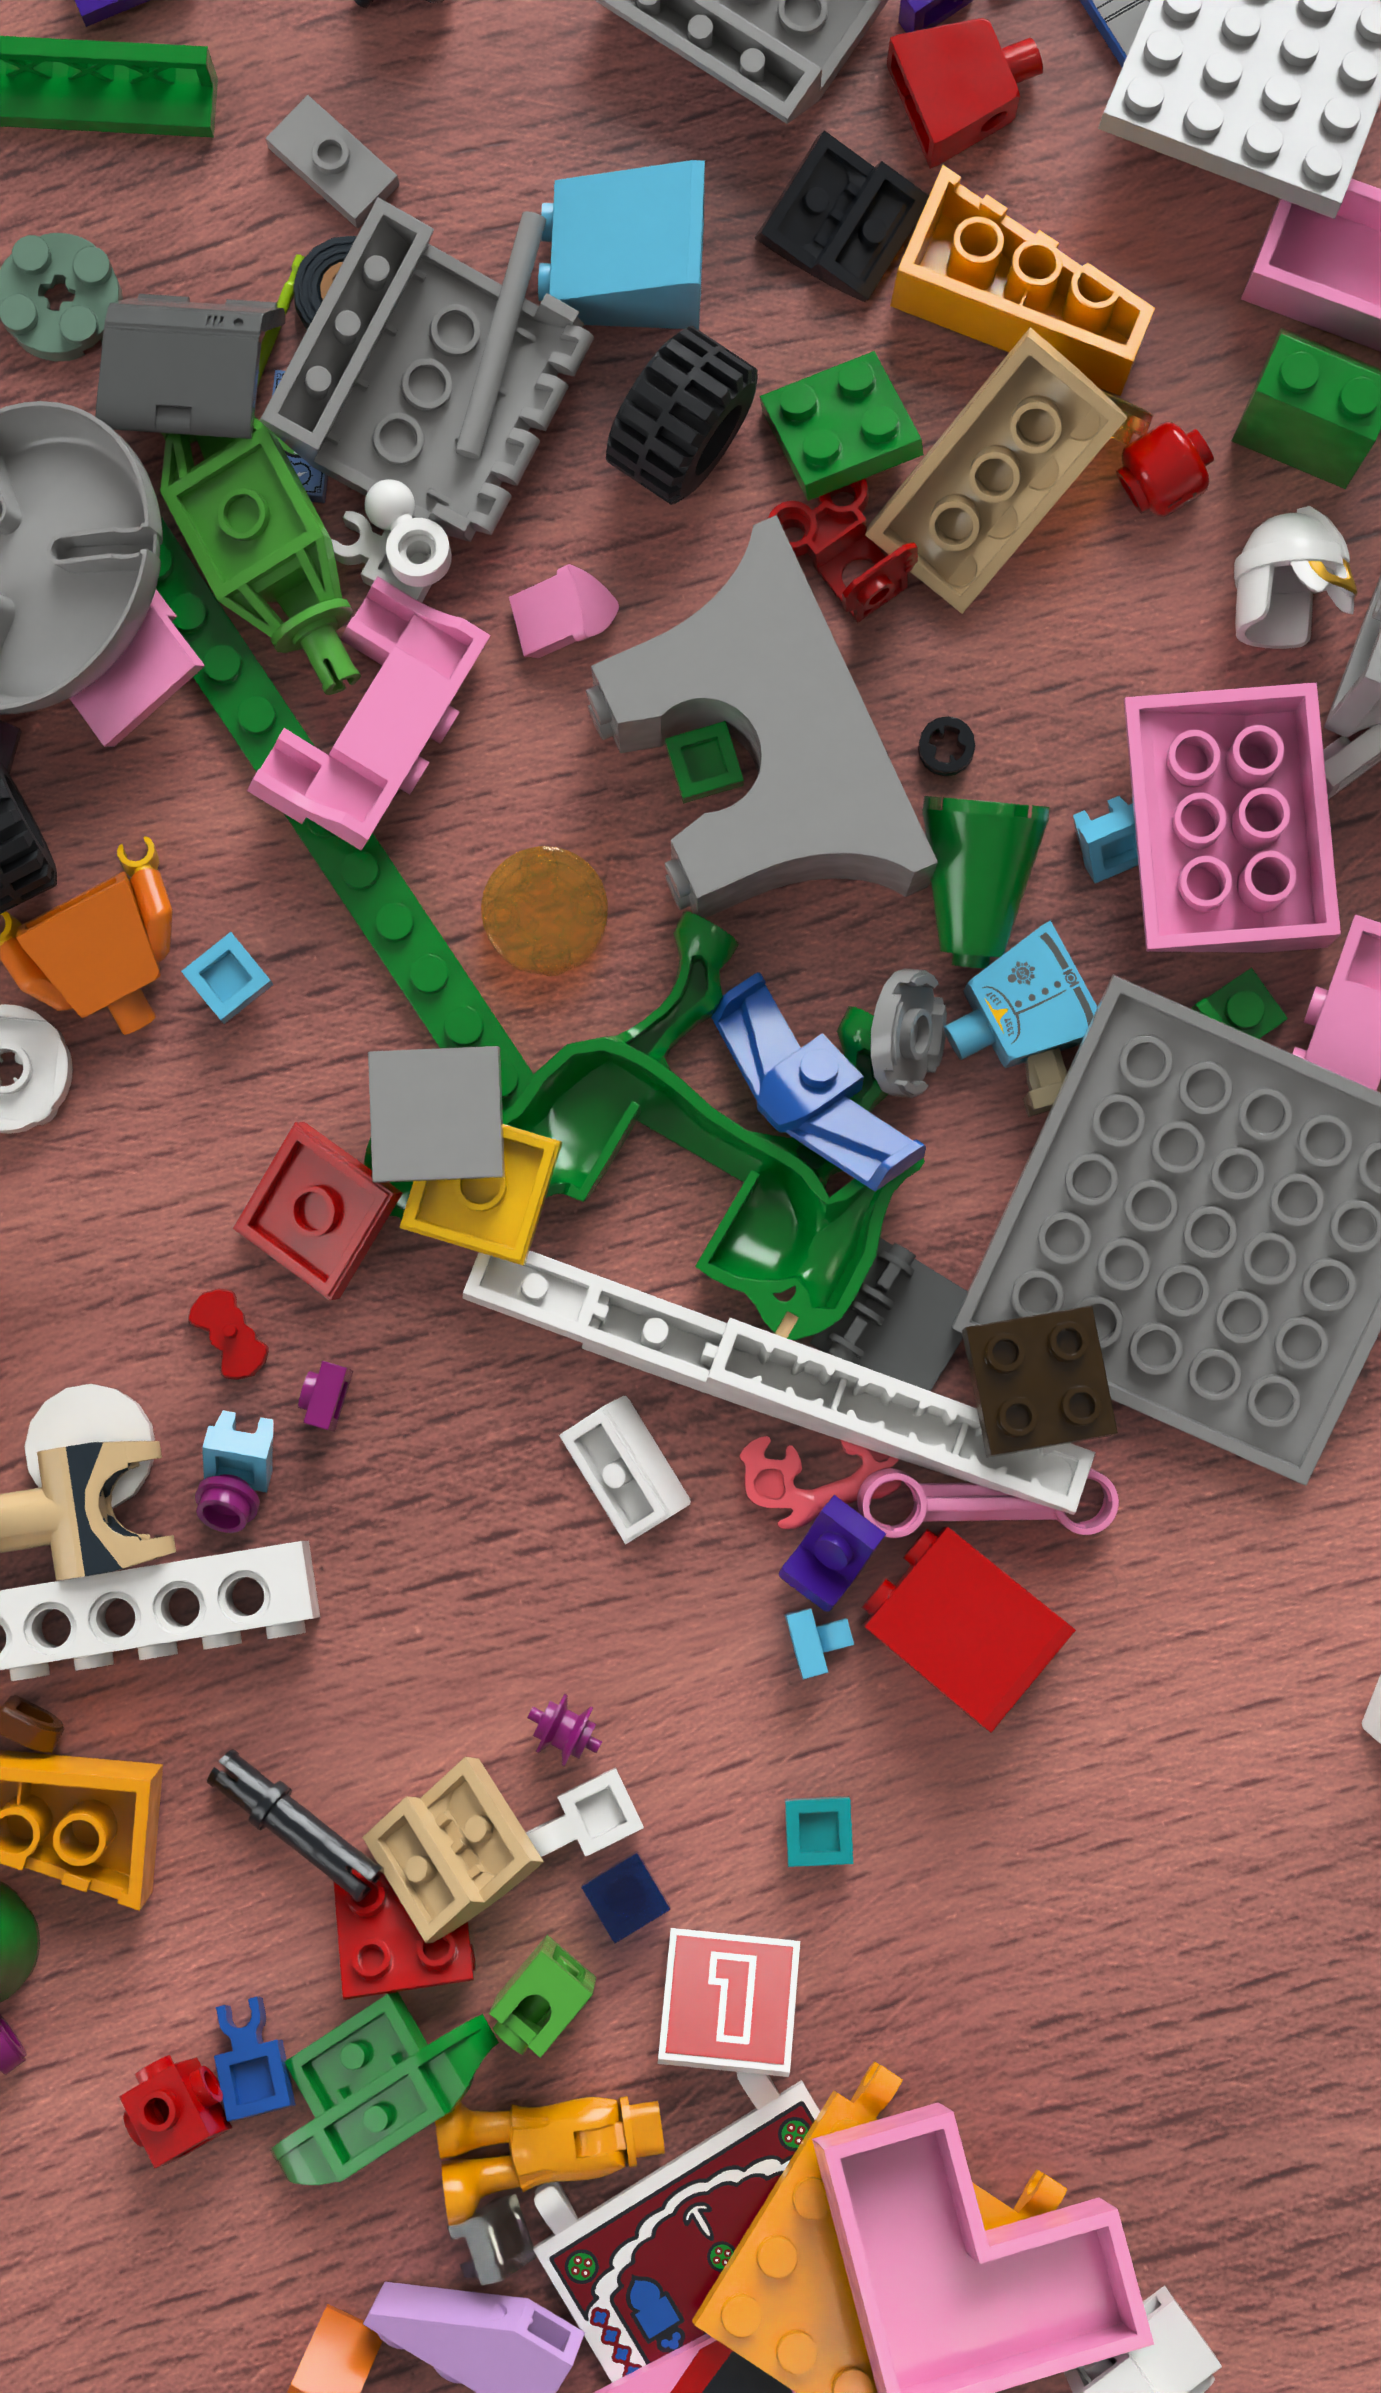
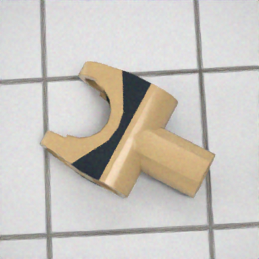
(76, 1510)

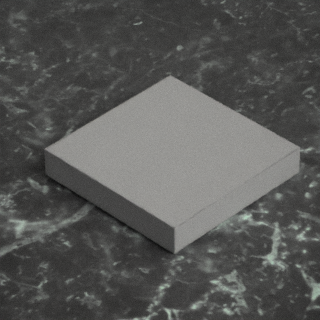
(436, 1114)

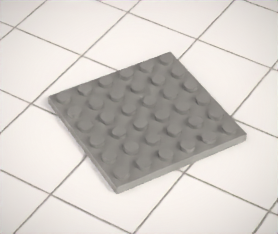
(1211, 1220)

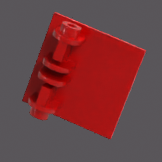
(385, 1950)

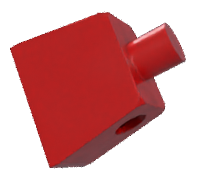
(959, 83)

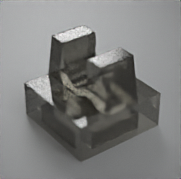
(495, 2240)

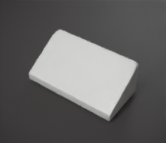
(625, 1468)

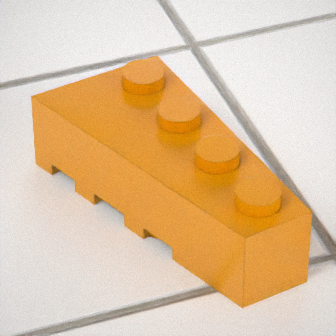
(997, 279)
(82, 1821)

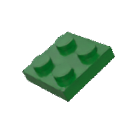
(841, 425)

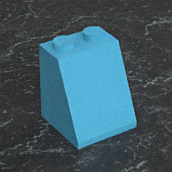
(628, 246)

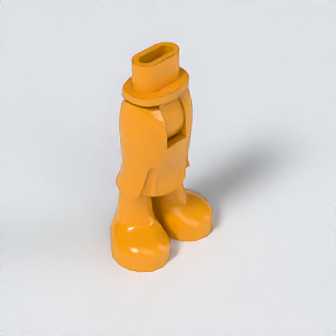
(546, 2145)

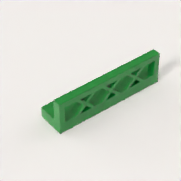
(107, 86)

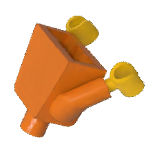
(97, 945)

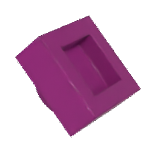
(324, 1395)

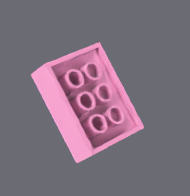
(1232, 820)

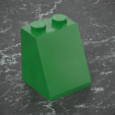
(1313, 409)

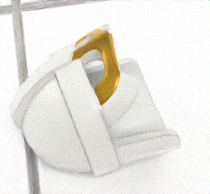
(1281, 571)

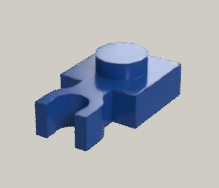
(254, 2073)

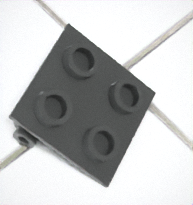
(898, 1320)

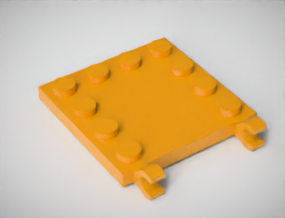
(786, 2284)

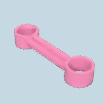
(977, 1503)

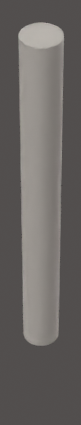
(501, 335)

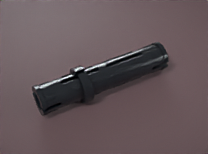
(294, 1824)

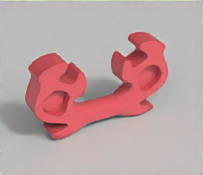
(771, 1481)

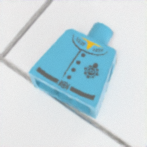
(1025, 1003)

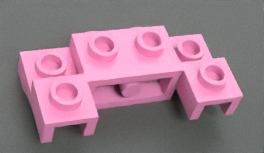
(378, 751)
(1350, 1011)

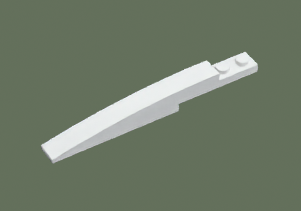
(773, 1376)

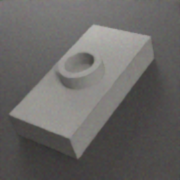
(332, 161)

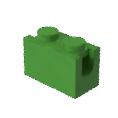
(541, 1998)

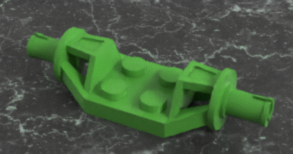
(261, 543)

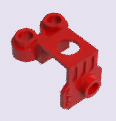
(836, 538)

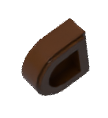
(30, 1725)

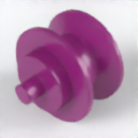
(564, 1729)

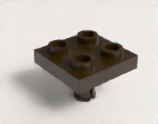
(1039, 1381)

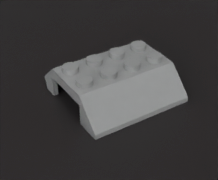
(763, 49)
(394, 369)

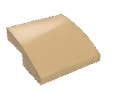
(452, 1850)

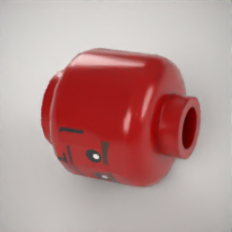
(1165, 469)

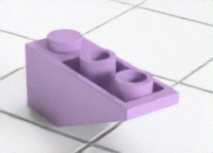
(478, 2337)

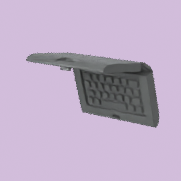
(182, 365)

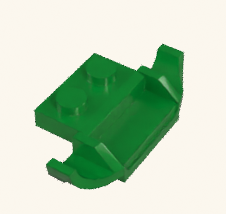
(375, 2088)

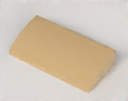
(997, 470)

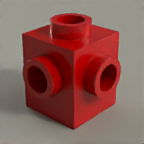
(174, 2109)

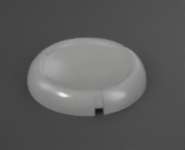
(73, 552)

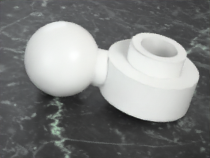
(391, 507)

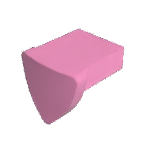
(562, 611)

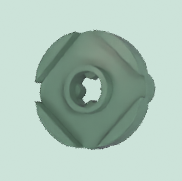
(41, 264)

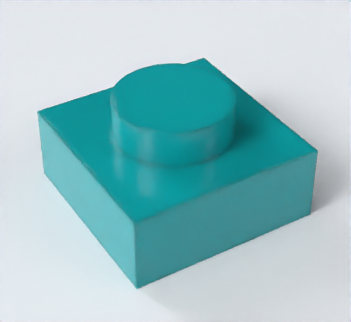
(819, 1831)

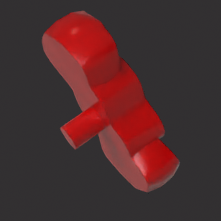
(241, 1350)

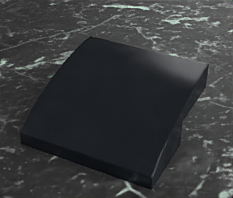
(842, 217)

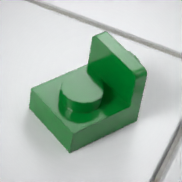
(1244, 1006)

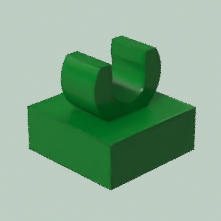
(704, 762)

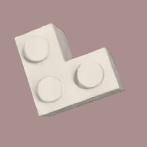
(1174, 2364)

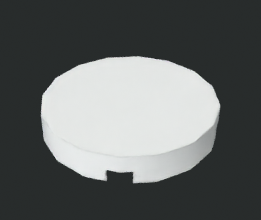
(87, 1416)

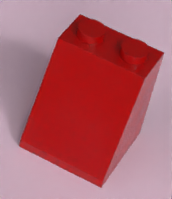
(965, 1626)

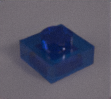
(626, 1897)

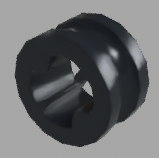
(928, 751)

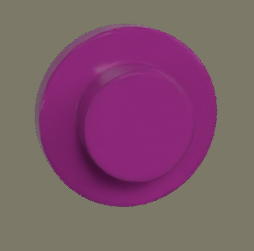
(226, 1503)

